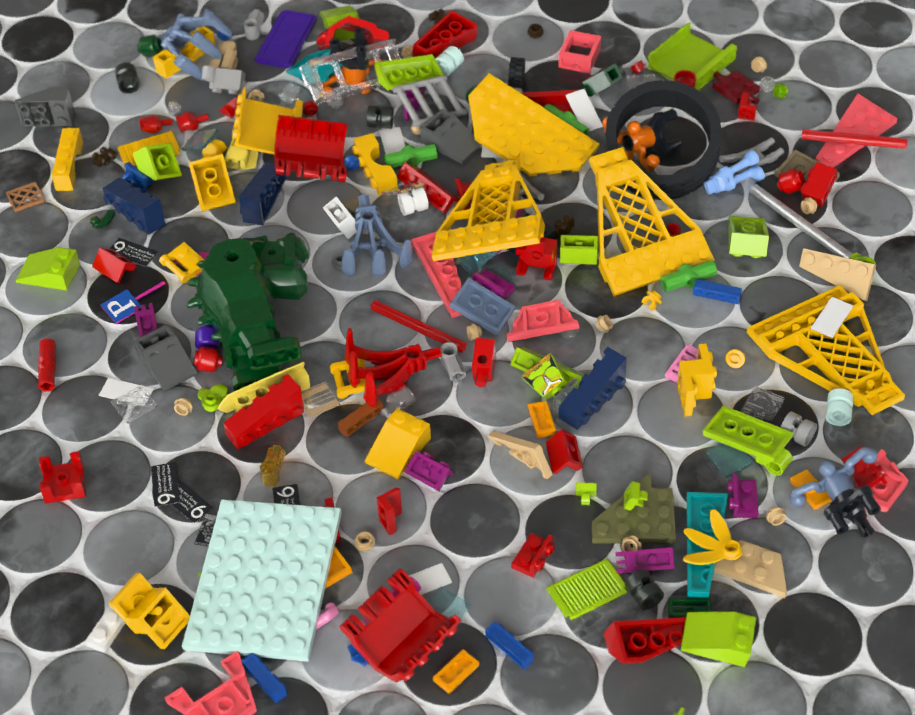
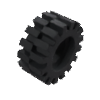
(516, 72)

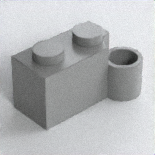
(224, 80)

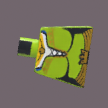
(546, 377)

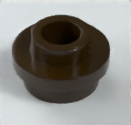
(535, 31)

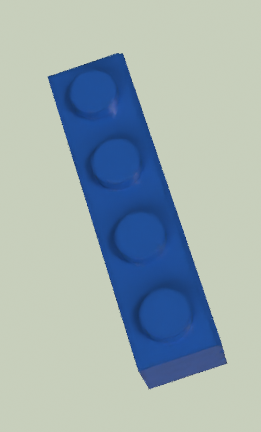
(717, 291)
(509, 645)
(263, 676)

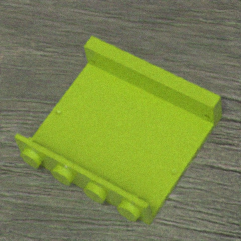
(690, 53)

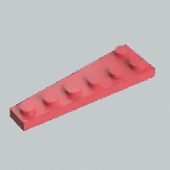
(441, 272)

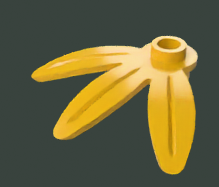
(720, 549)

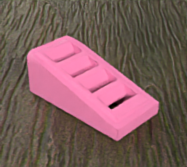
(687, 353)

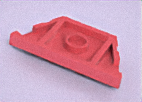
(542, 320)
(896, 482)

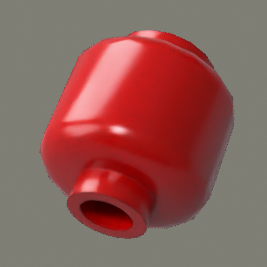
(790, 180)
(207, 359)

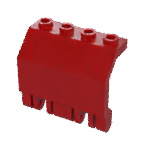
(372, 33)
(310, 148)
(398, 629)

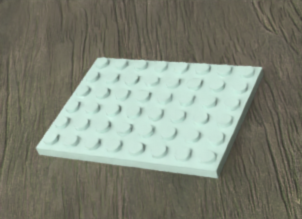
(263, 580)

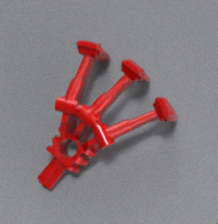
(392, 366)

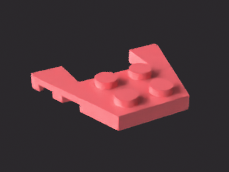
(228, 699)

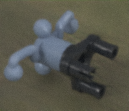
(846, 499)

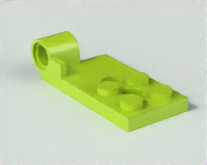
(765, 443)

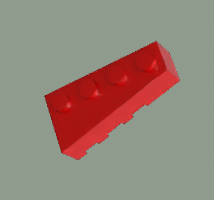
(449, 31)
(265, 413)

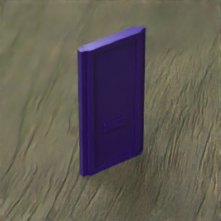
(286, 39)

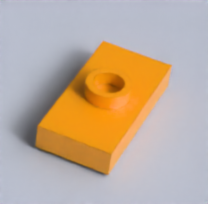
(541, 419)
(814, 499)
(456, 671)

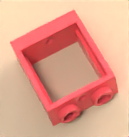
(584, 63)

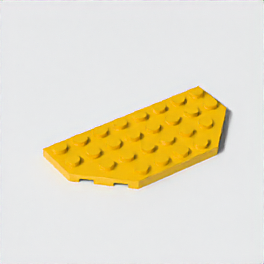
(526, 131)

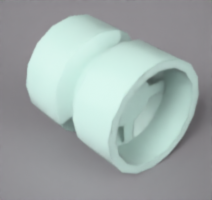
(450, 60)
(839, 407)

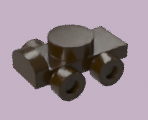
(436, 15)
(104, 157)
(564, 227)

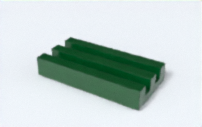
(679, 612)

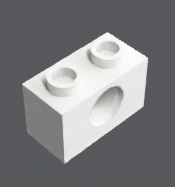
(341, 217)

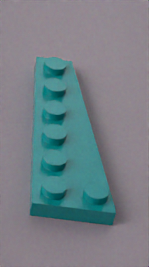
(698, 518)

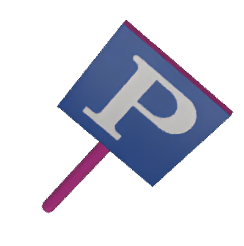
(123, 304)

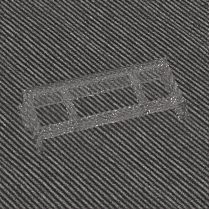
(312, 78)

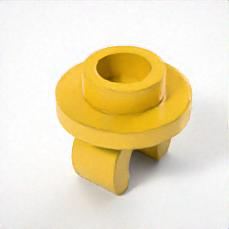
(654, 297)
(735, 358)

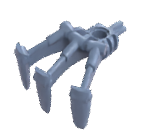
(179, 34)
(379, 263)

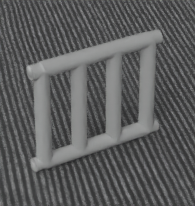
(429, 85)

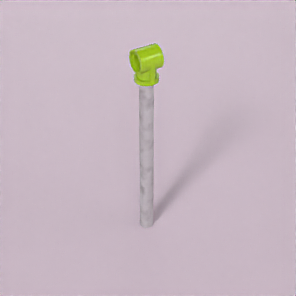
(806, 226)

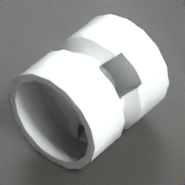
(413, 201)

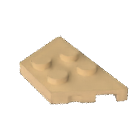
(756, 568)

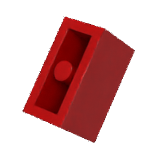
(819, 183)

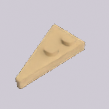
(524, 451)

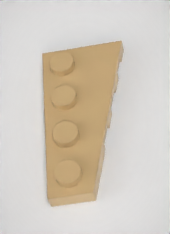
(849, 273)

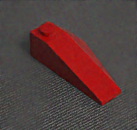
(643, 639)

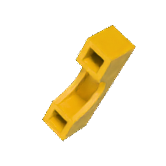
(164, 60)
(64, 166)
(381, 176)

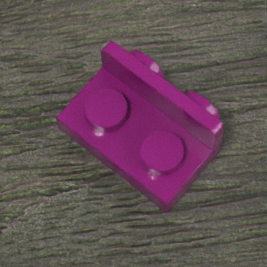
(494, 283)
(428, 471)
(744, 497)

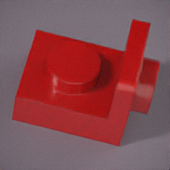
(746, 110)

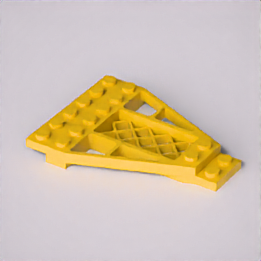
(485, 235)
(648, 263)
(793, 327)

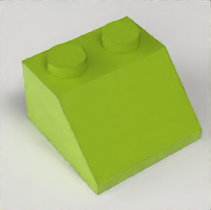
(158, 161)

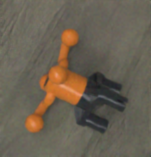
(353, 69)
(639, 138)

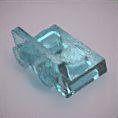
(475, 262)

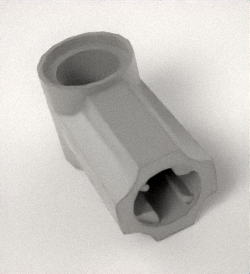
(253, 24)
(452, 362)

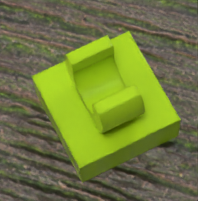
(586, 490)
(634, 496)

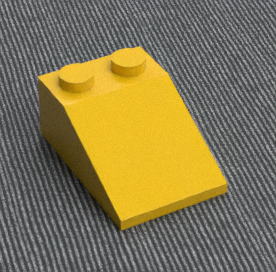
(212, 182)
(398, 442)

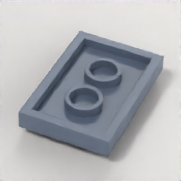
(482, 306)

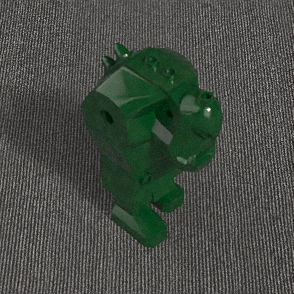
(238, 301)

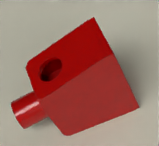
(483, 361)

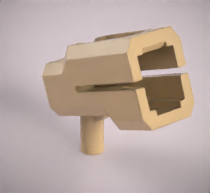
(228, 58)

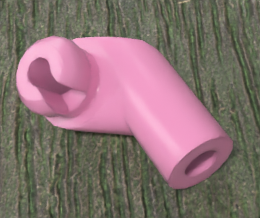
(330, 612)

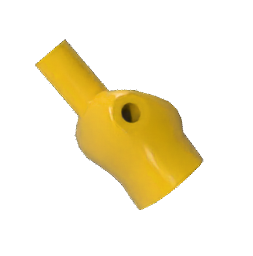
(214, 148)

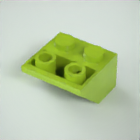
(578, 249)

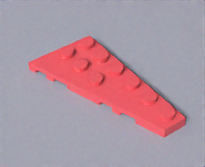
(860, 118)

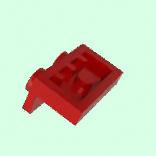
(865, 473)
(533, 555)

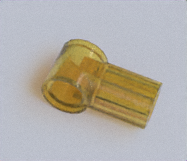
(272, 465)

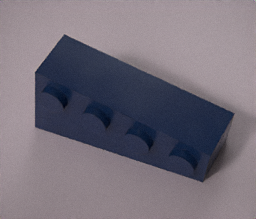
(261, 194)
(134, 205)
(594, 389)

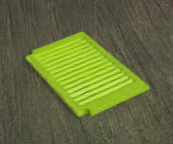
(587, 589)

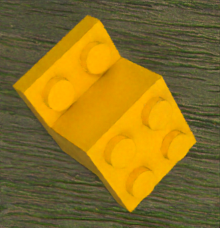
(696, 379)
(150, 610)

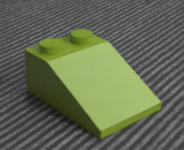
(335, 15)
(747, 236)
(50, 268)
(719, 636)

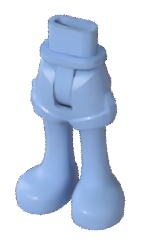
(724, 179)

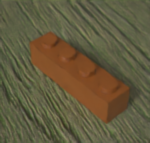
(359, 418)

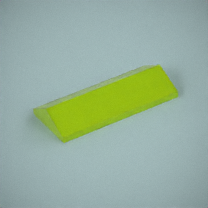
(406, 70)

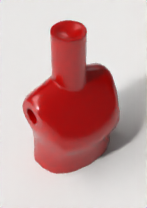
(189, 121)
(153, 123)

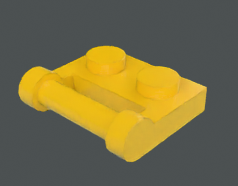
(185, 257)
(343, 391)

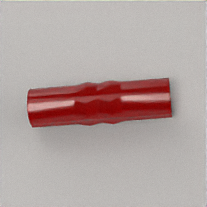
(46, 365)

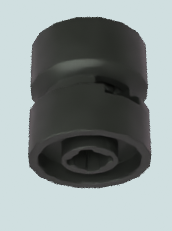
(127, 78)
(382, 117)
(643, 588)

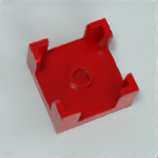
(538, 255)
(62, 480)

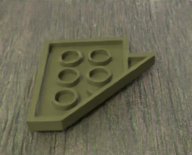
(649, 523)

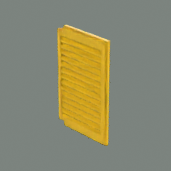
(126, 151)

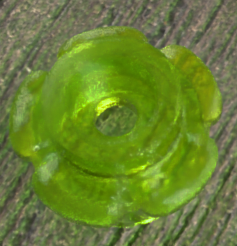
(780, 91)

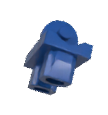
(136, 177)

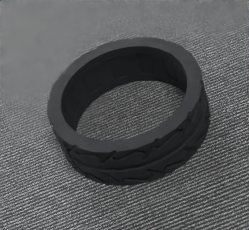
(678, 96)

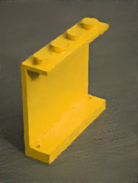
(258, 123)

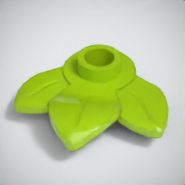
(212, 397)

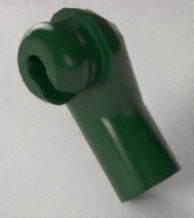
(105, 221)

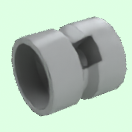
(802, 429)

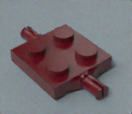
(733, 85)

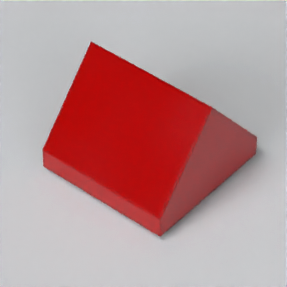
(230, 108)

